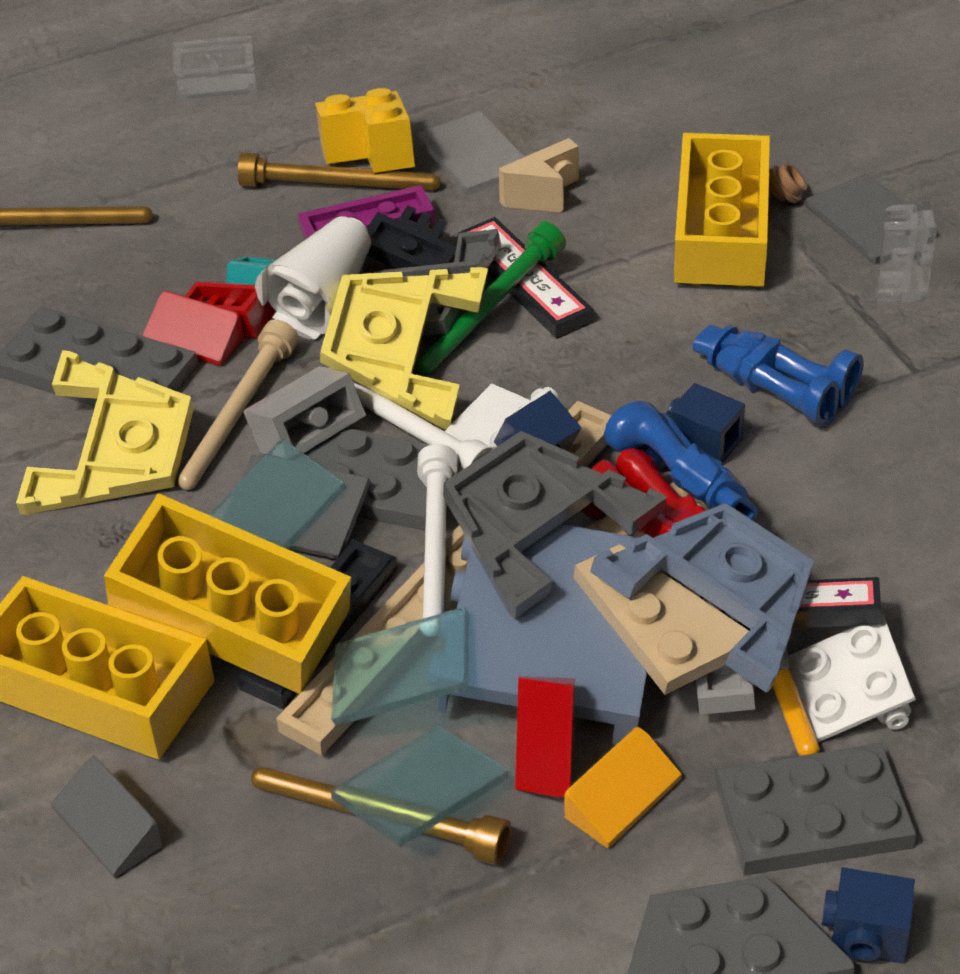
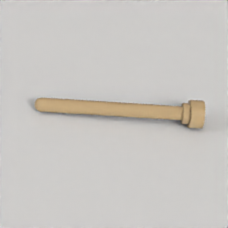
(275, 343)

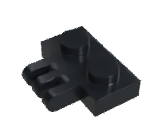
(407, 242)

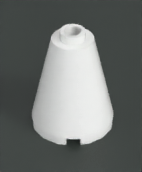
(307, 278)

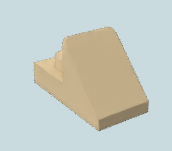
(540, 178)

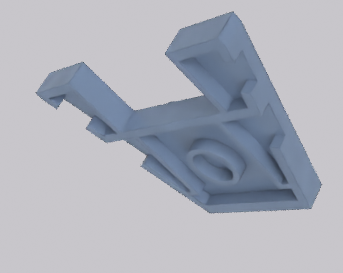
(733, 567)

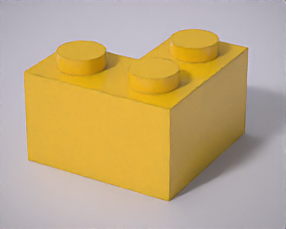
(366, 128)

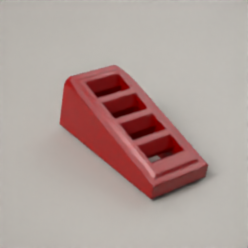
(238, 298)

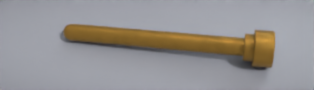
(257, 170)
(75, 215)
(483, 837)

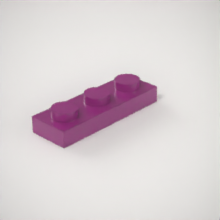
(364, 210)

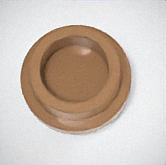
(786, 183)

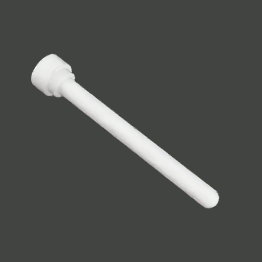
(466, 450)
(434, 467)

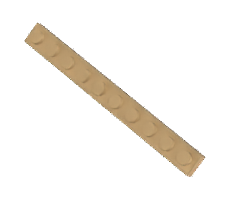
(309, 714)

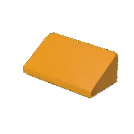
(620, 788)

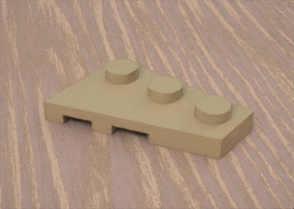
(664, 626)

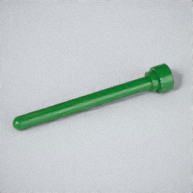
(542, 244)

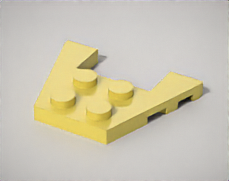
(380, 328)
(129, 446)

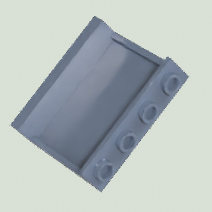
(553, 638)

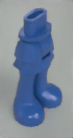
(757, 363)
(692, 469)

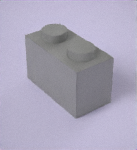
(306, 410)

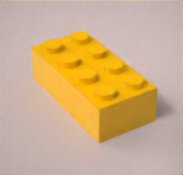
(722, 210)
(232, 588)
(99, 667)

